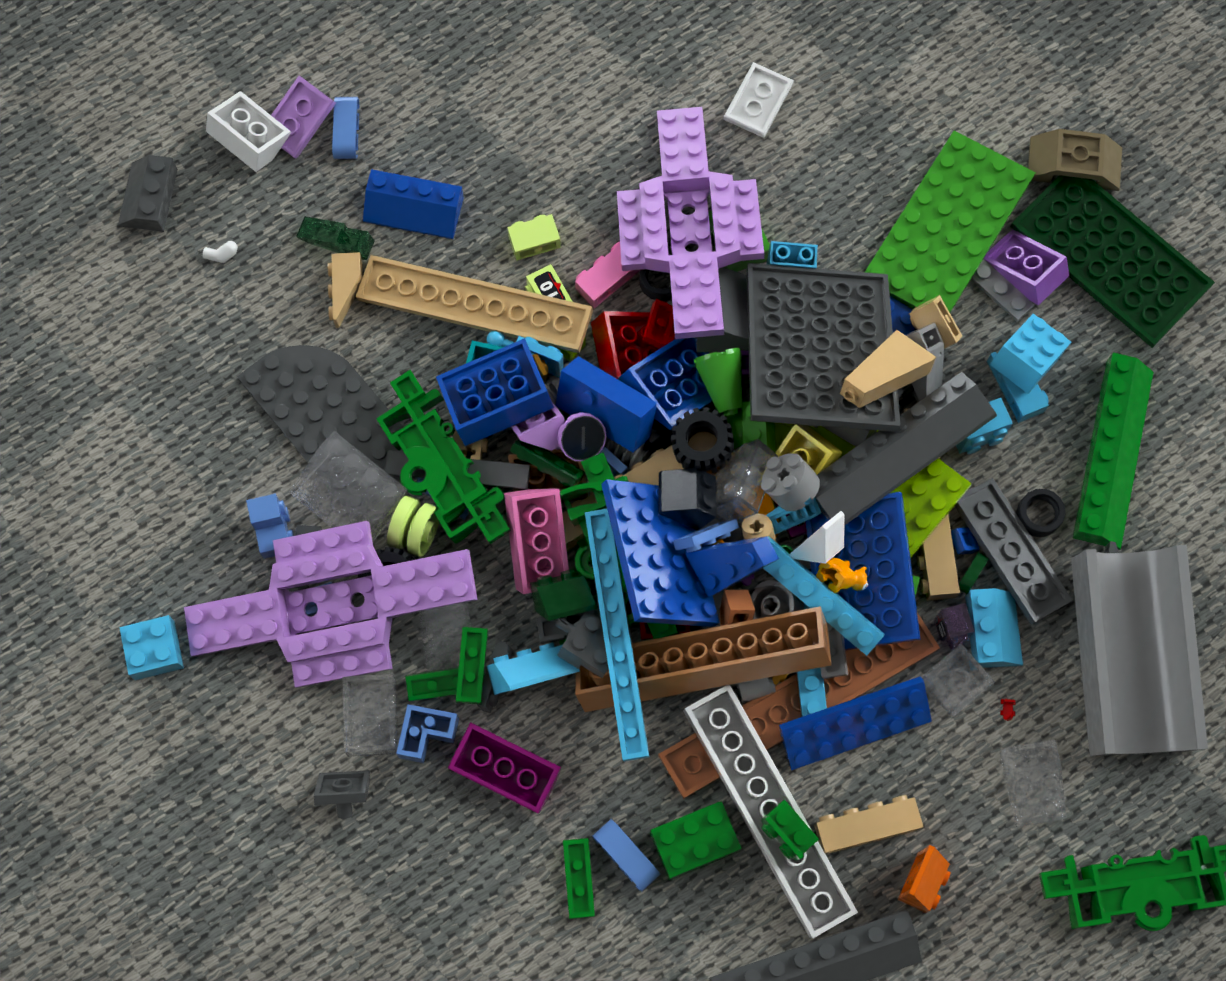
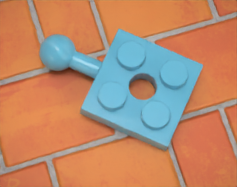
(550, 354)

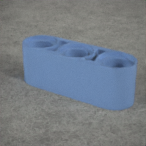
(344, 128)
(626, 855)

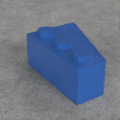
(730, 563)

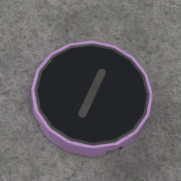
(581, 436)

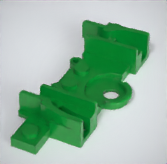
(445, 466)
(597, 472)
(1141, 880)

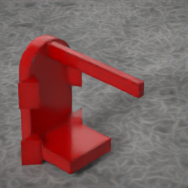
(1007, 711)

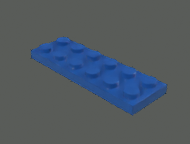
(855, 723)

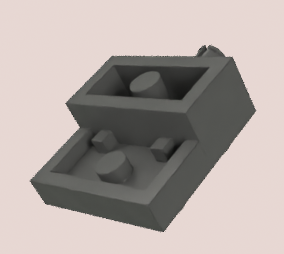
(584, 644)

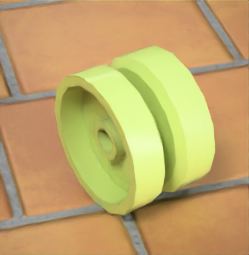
(413, 526)

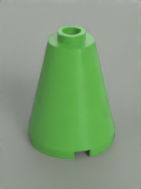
(722, 379)

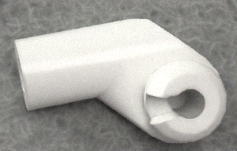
(222, 254)

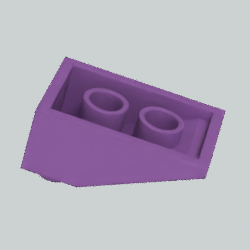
(1028, 265)

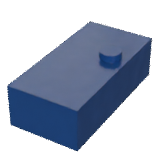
(621, 409)

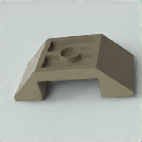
(1076, 155)

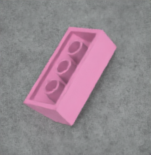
(535, 535)

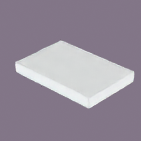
(758, 100)

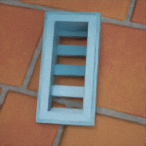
(796, 517)

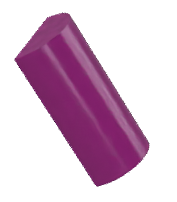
(505, 768)

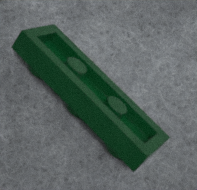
(548, 463)

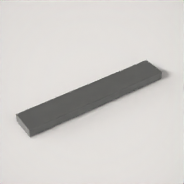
(492, 473)

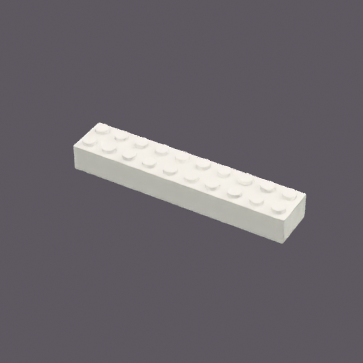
(756, 791)

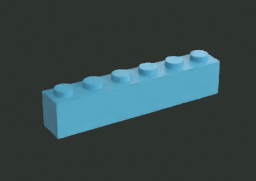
(815, 594)

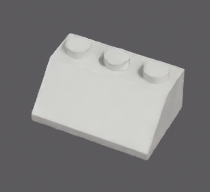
(247, 130)

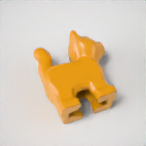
(842, 576)

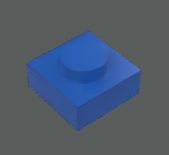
(964, 541)

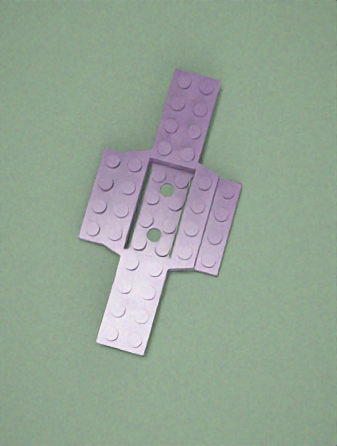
(687, 184)
(338, 650)

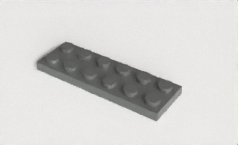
(1012, 551)

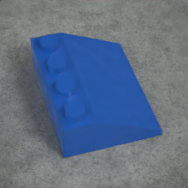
(670, 380)
(494, 392)

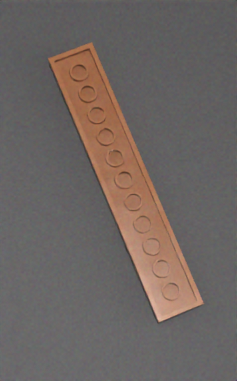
(692, 767)

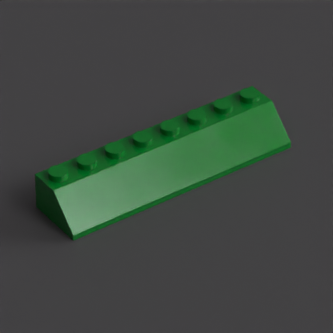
(1113, 451)

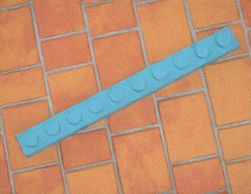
(617, 636)

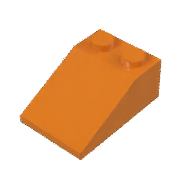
(925, 879)

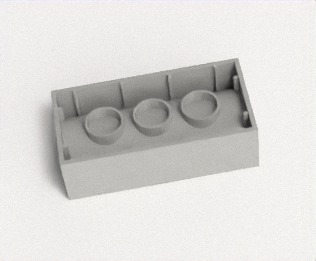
(1138, 652)

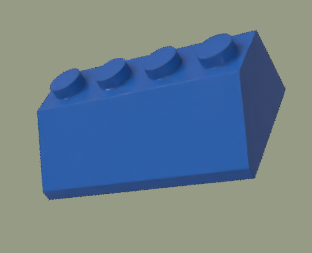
(412, 204)

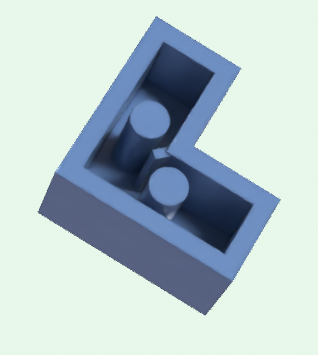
(269, 520)
(420, 726)

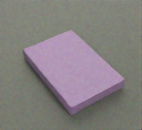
(302, 113)

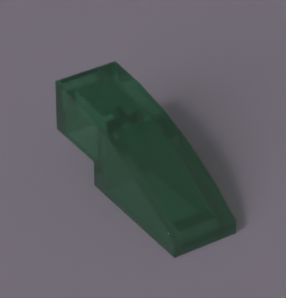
(335, 236)

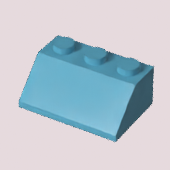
(995, 627)
(528, 668)

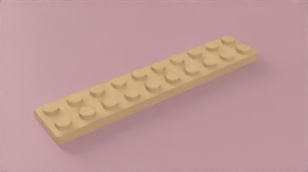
(474, 303)

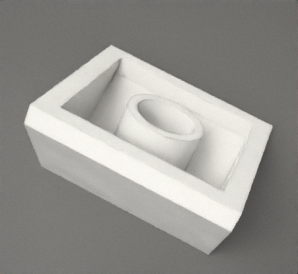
(823, 543)

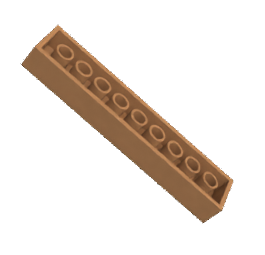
(718, 657)

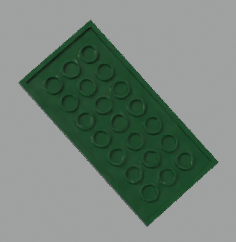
(1114, 256)

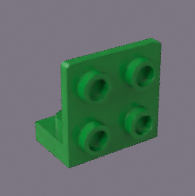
(789, 830)

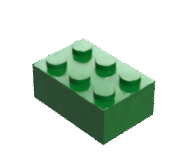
(695, 840)

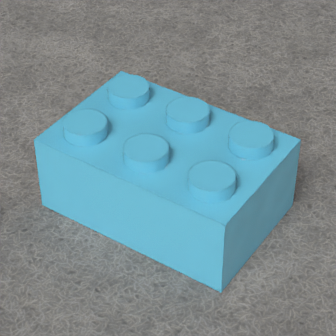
(1030, 353)

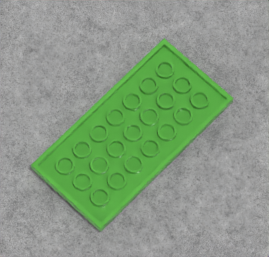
(950, 223)

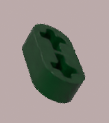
(972, 573)

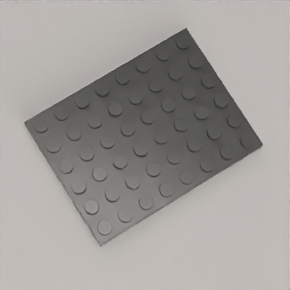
(807, 337)

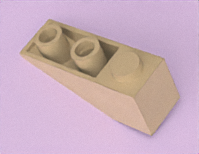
(346, 276)

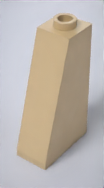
(887, 369)

